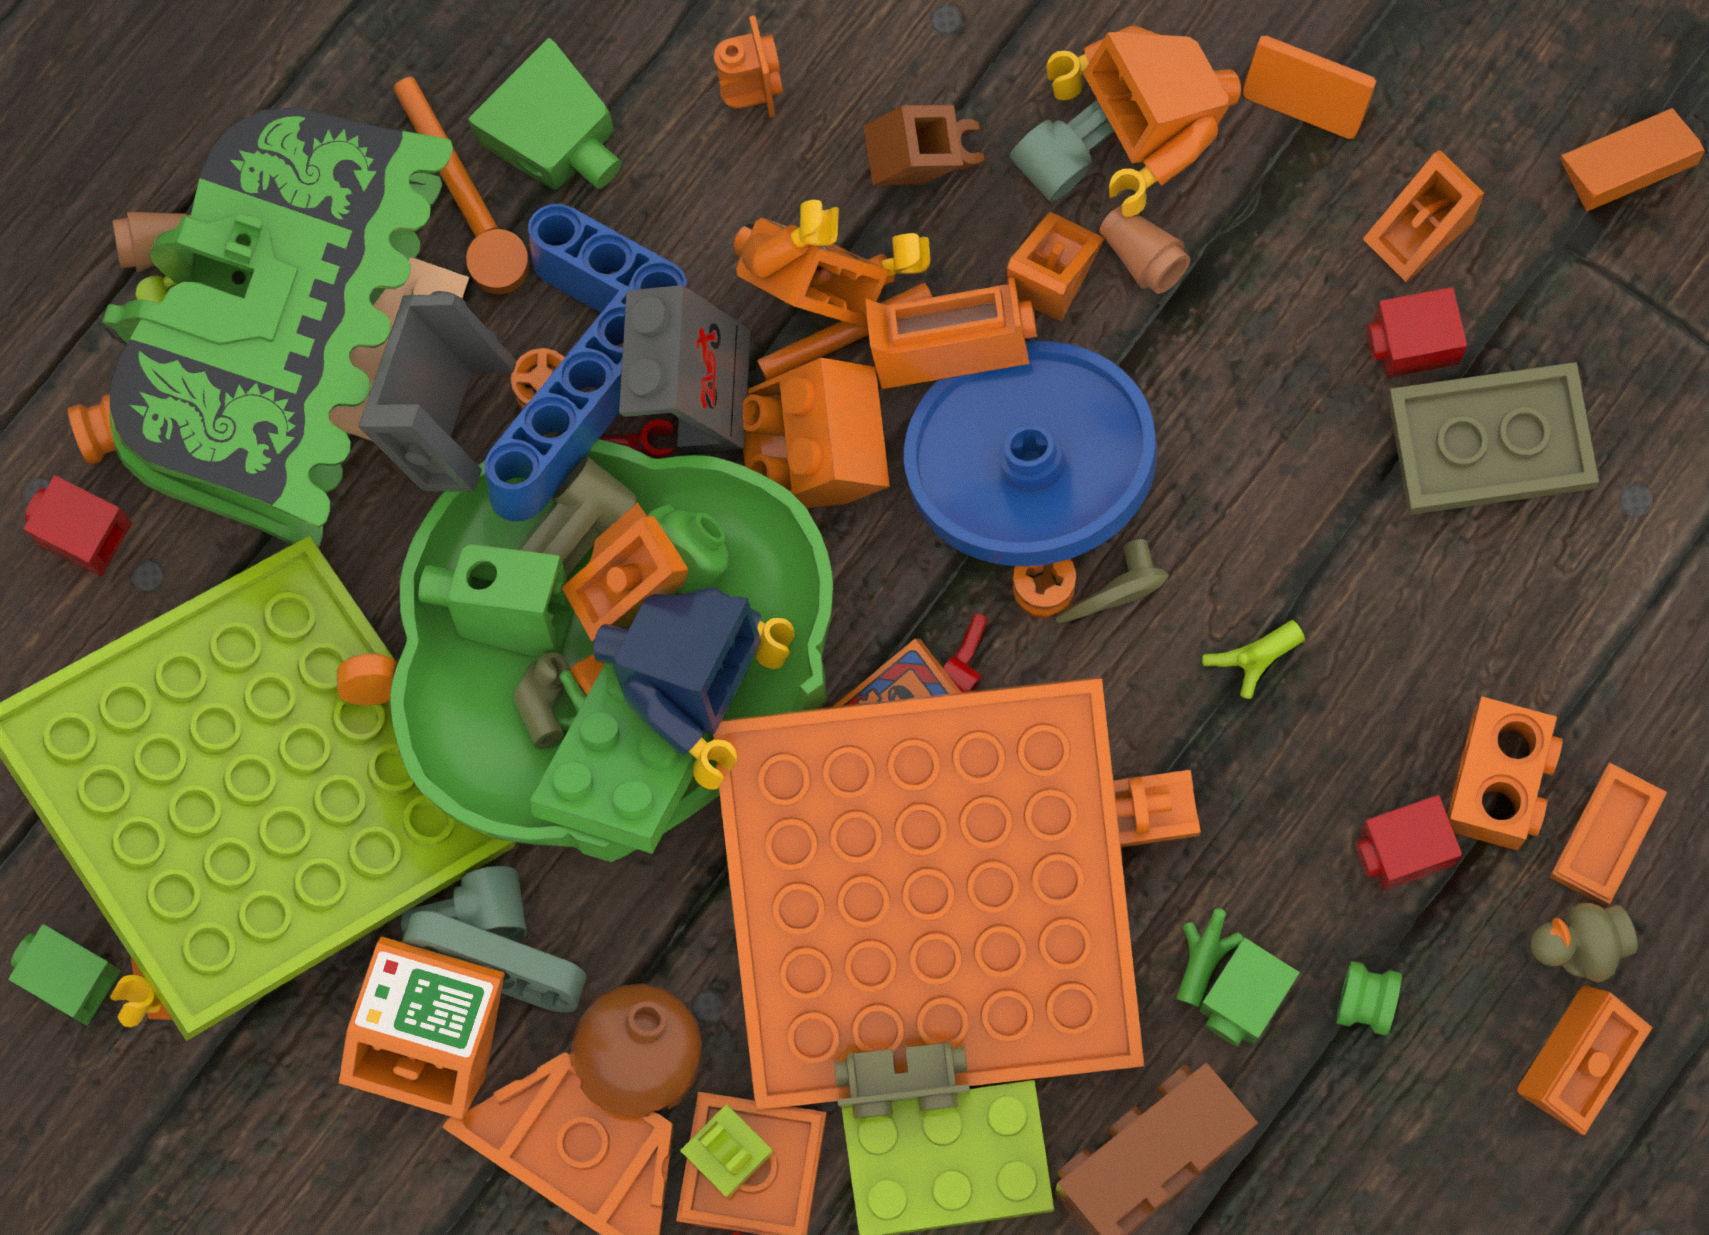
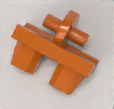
(1156, 808)

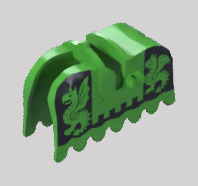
(237, 382)

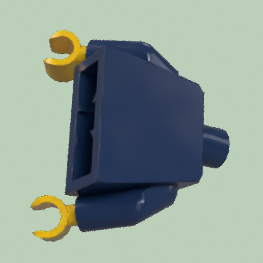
(686, 664)

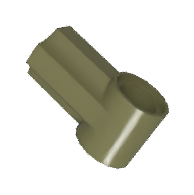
(580, 513)

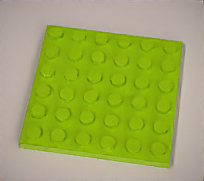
(229, 791)

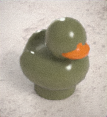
(1586, 941)

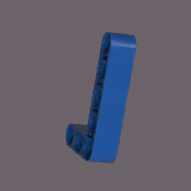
(592, 362)

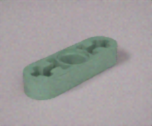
(528, 971)

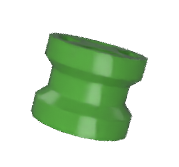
(1369, 998)

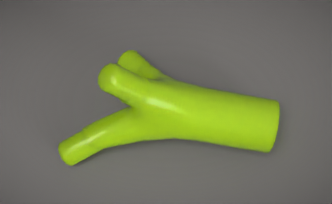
(1258, 655)

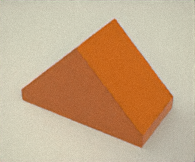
(1425, 217)
(1053, 264)

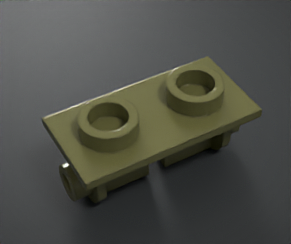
(928, 1079)

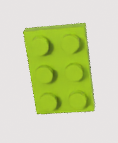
(949, 1162)

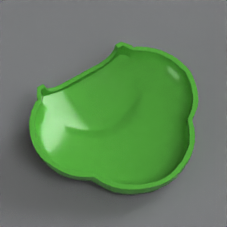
(457, 695)

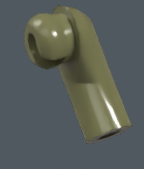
(537, 696)

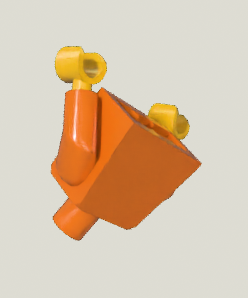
(1156, 97)
(815, 273)

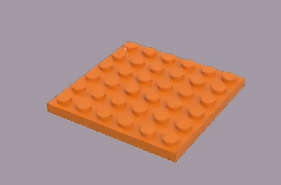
(929, 887)

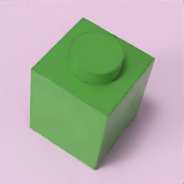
(62, 973)
(1247, 994)

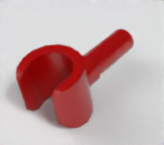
(639, 441)
(957, 666)

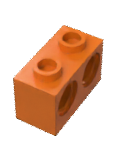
(1488, 770)

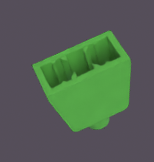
(548, 122)
(503, 598)

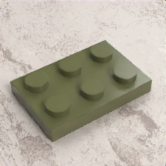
(1493, 438)

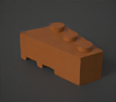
(1154, 1153)

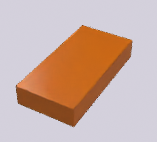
(1608, 834)

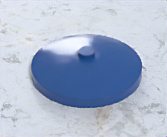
(1032, 456)

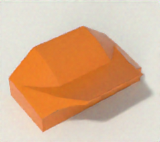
(625, 568)

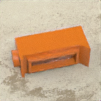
(950, 335)

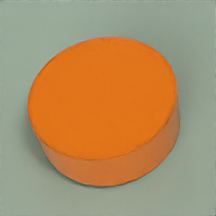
(498, 261)
(366, 679)

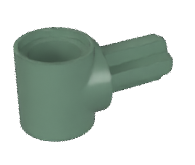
(1059, 153)
(486, 900)

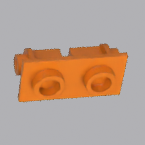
(748, 70)

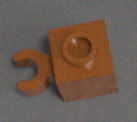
(918, 145)

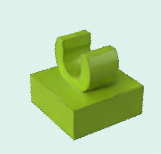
(727, 1151)

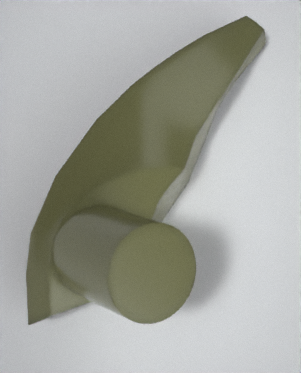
(1123, 589)

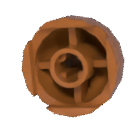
(636, 1050)

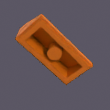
(1308, 87)
(1632, 158)
(1584, 1058)

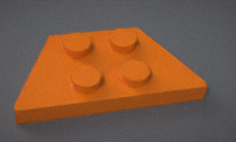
(574, 1152)

